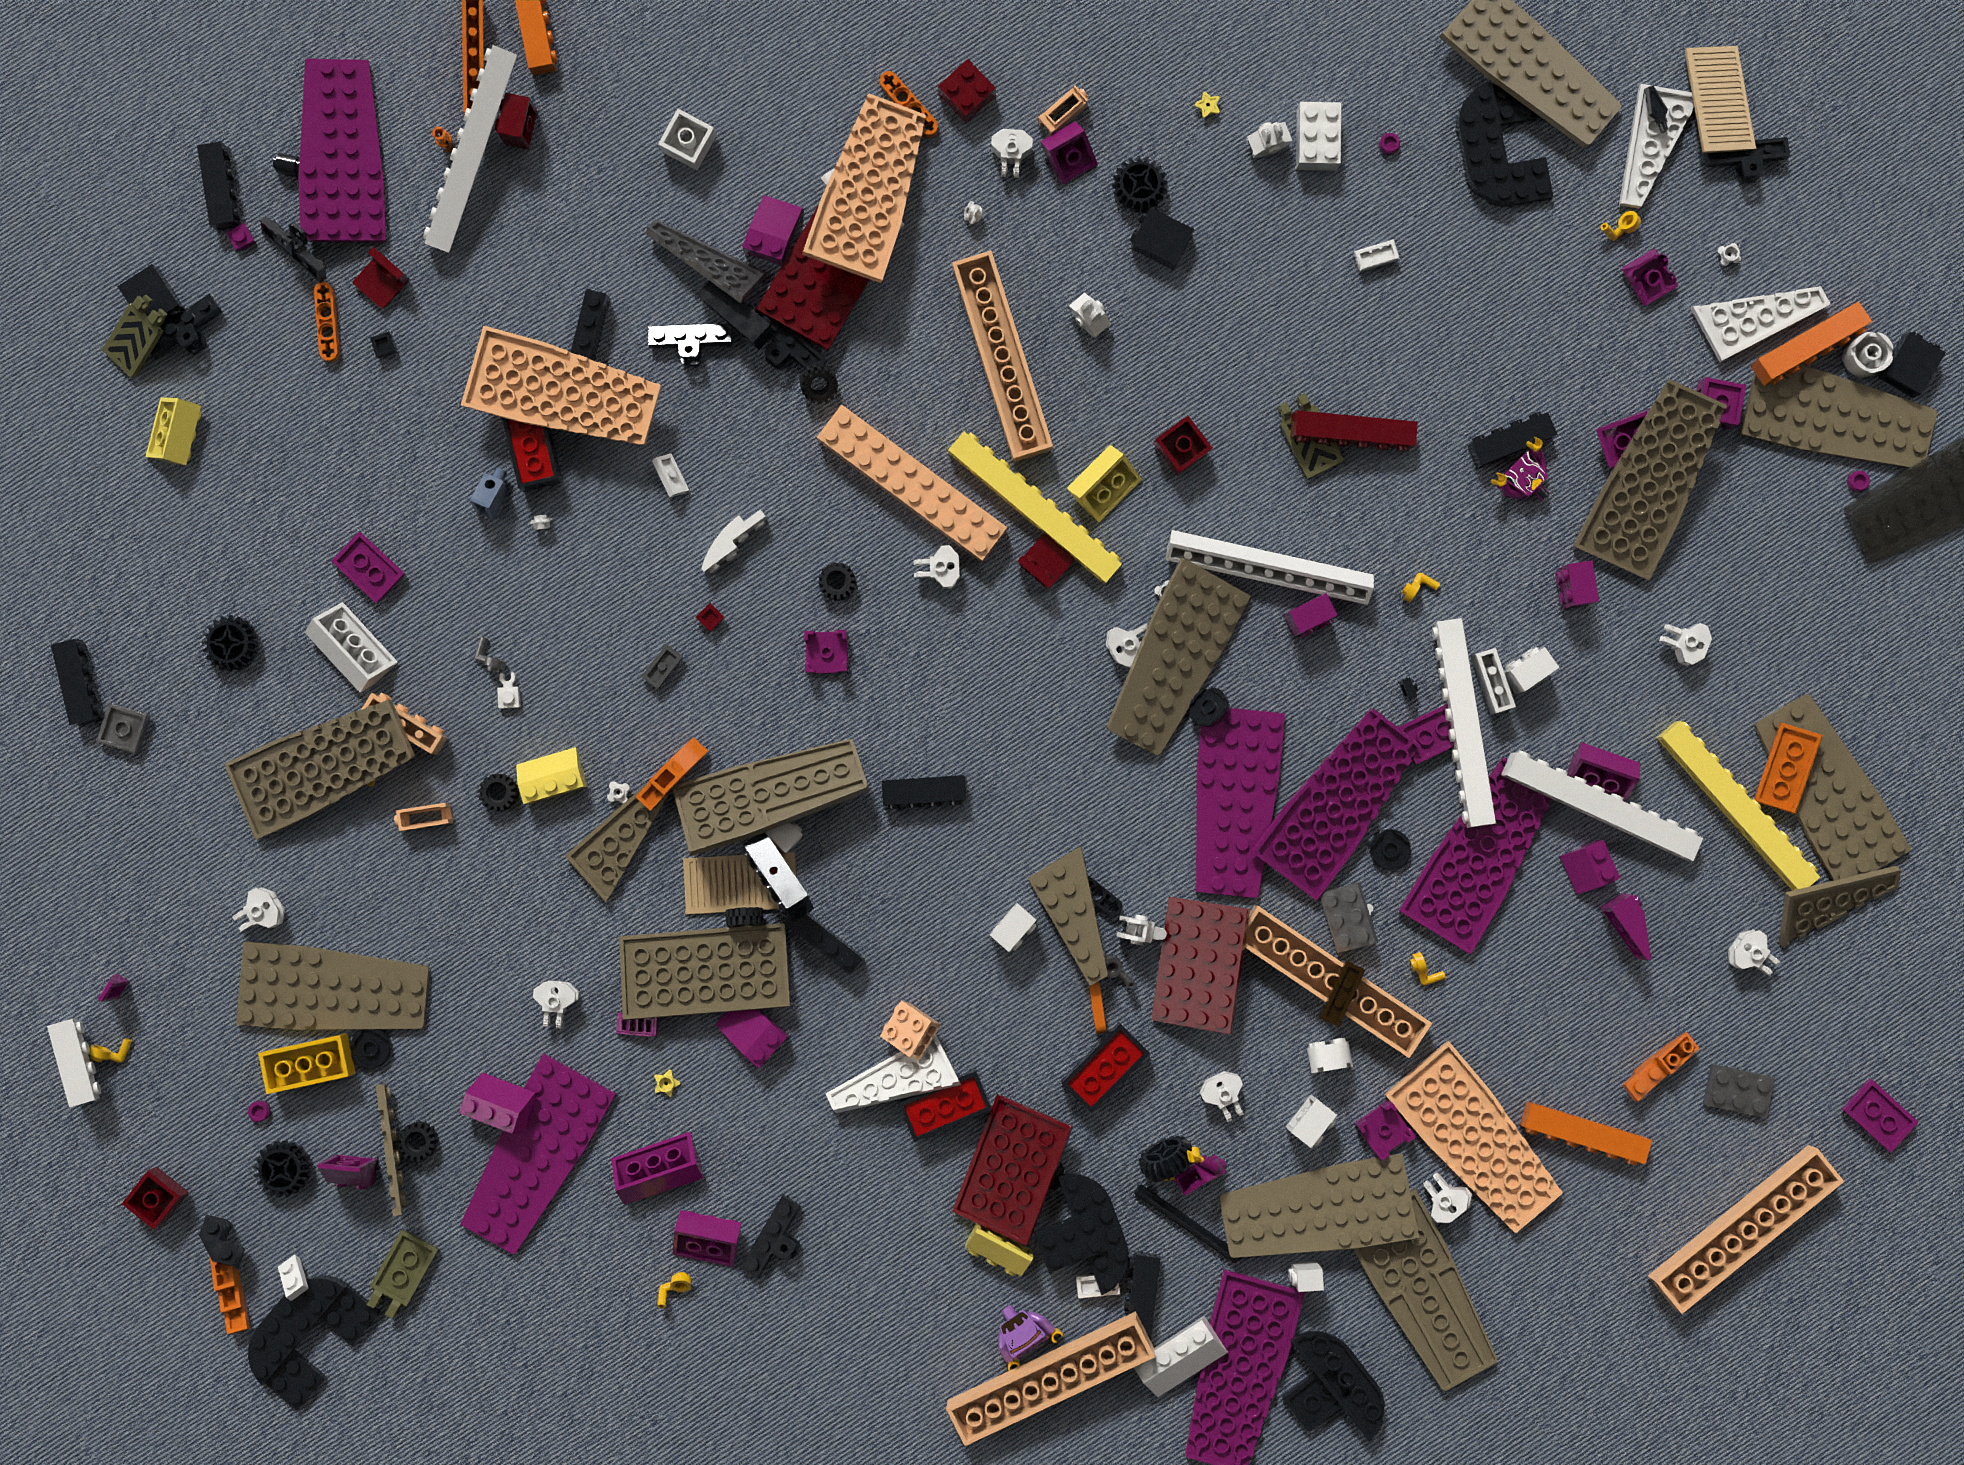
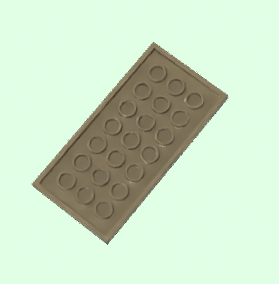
(704, 971)

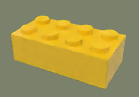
(306, 1063)

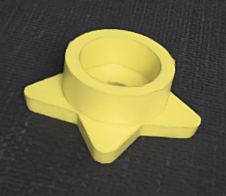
(1207, 110)
(661, 1087)

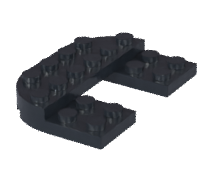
(1485, 153)
(274, 1340)

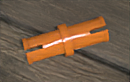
(445, 137)

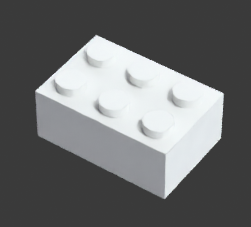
(1318, 136)

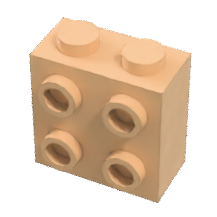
(910, 1030)

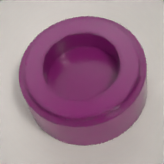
(1389, 143)
(1858, 481)
(259, 1111)

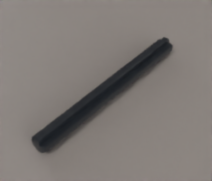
(1184, 1221)

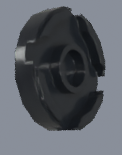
(1209, 707)
(1390, 849)
(371, 1048)

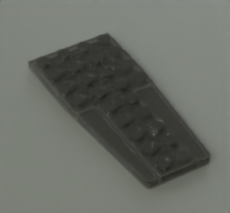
(1911, 506)

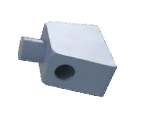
(490, 494)

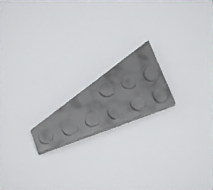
(720, 268)

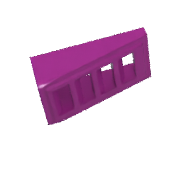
(113, 988)
(653, 1027)

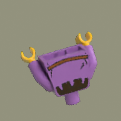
(1023, 1333)

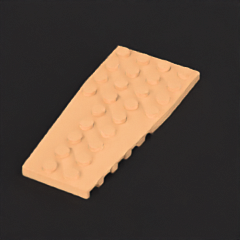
(867, 191)
(558, 389)
(1474, 1136)

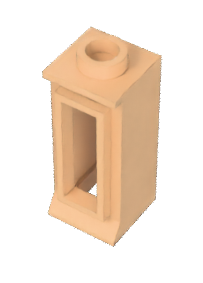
(1082, 104)
(402, 818)

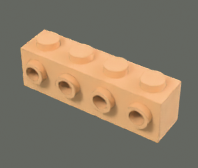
(416, 729)

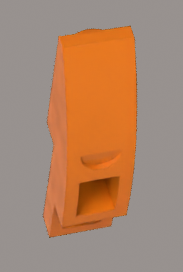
(671, 773)
(1660, 1065)

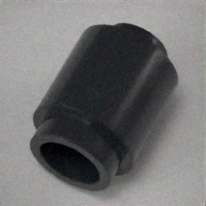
(286, 164)

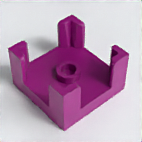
(1728, 393)
(826, 652)
(1384, 1129)

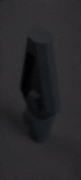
(1656, 108)

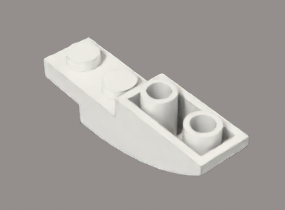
(724, 545)

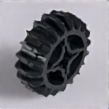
(1148, 169)
(230, 651)
(267, 1158)
(1165, 1159)

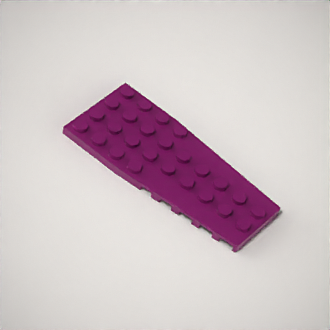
(340, 154)
(1235, 799)
(1336, 805)
(1476, 865)
(534, 1164)
(1235, 1390)

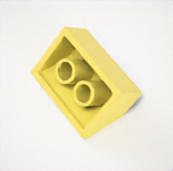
(173, 431)
(1104, 483)
(550, 776)
(999, 1250)

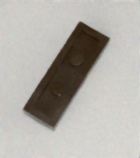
(1342, 993)

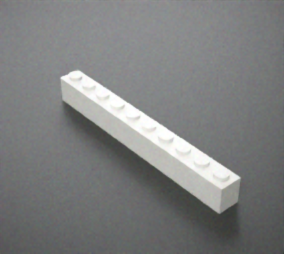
(470, 148)
(1271, 567)
(1464, 721)
(1601, 806)

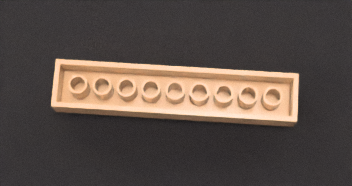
(1002, 356)
(912, 483)
(1317, 973)
(1745, 1228)
(1050, 1378)

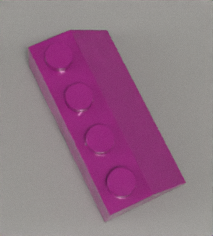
(656, 1168)

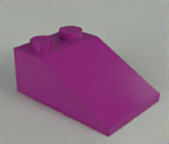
(772, 230)
(1617, 435)
(1629, 921)
(752, 1034)
(349, 1170)

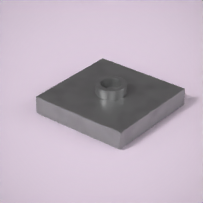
(123, 728)

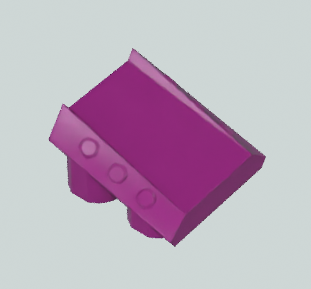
(1650, 276)

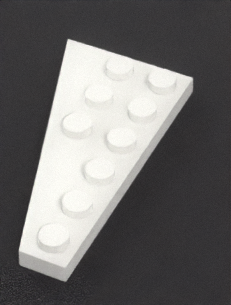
(1648, 146)
(1749, 320)
(896, 1079)

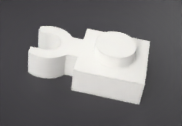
(508, 695)

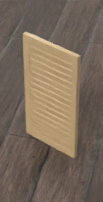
(1720, 99)
(726, 883)

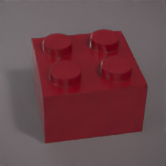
(966, 90)
(516, 120)
(1182, 445)
(155, 1198)

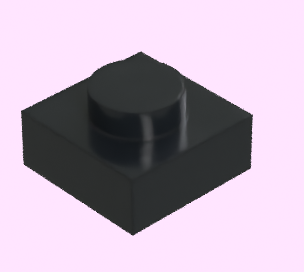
(383, 344)
(1408, 688)

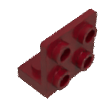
(380, 279)
(1045, 561)

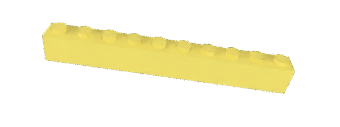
(1034, 507)
(1737, 806)

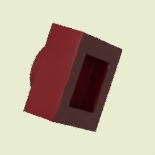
(710, 617)

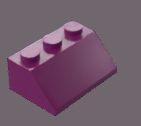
(1605, 770)
(498, 1103)
(706, 1238)

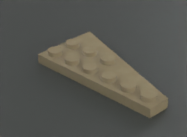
(612, 845)
(1829, 901)
(1070, 904)
(391, 1155)

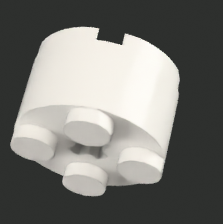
(1857, 358)
(1330, 1056)

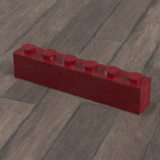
(1353, 430)

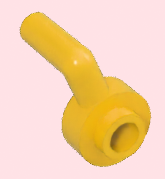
(1627, 223)
(1411, 589)
(1418, 964)
(100, 1053)
(679, 1282)

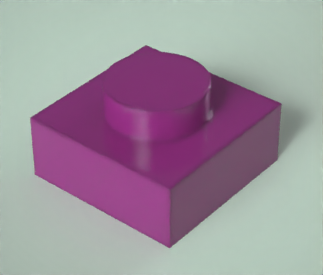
(241, 237)

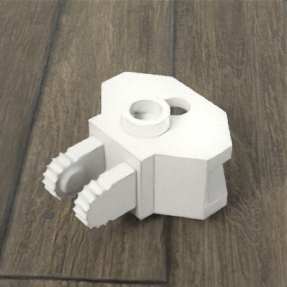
(1269, 139)
(1011, 148)
(1090, 315)
(938, 567)
(1127, 641)
(1687, 642)
(259, 910)
(1141, 930)
(1753, 953)
(553, 1001)
(1223, 1094)
(1446, 1198)

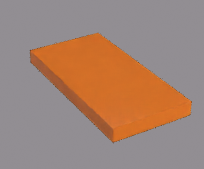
(1788, 767)

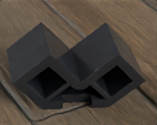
(214, 1237)

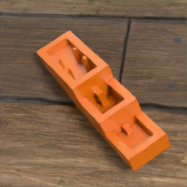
(231, 1298)

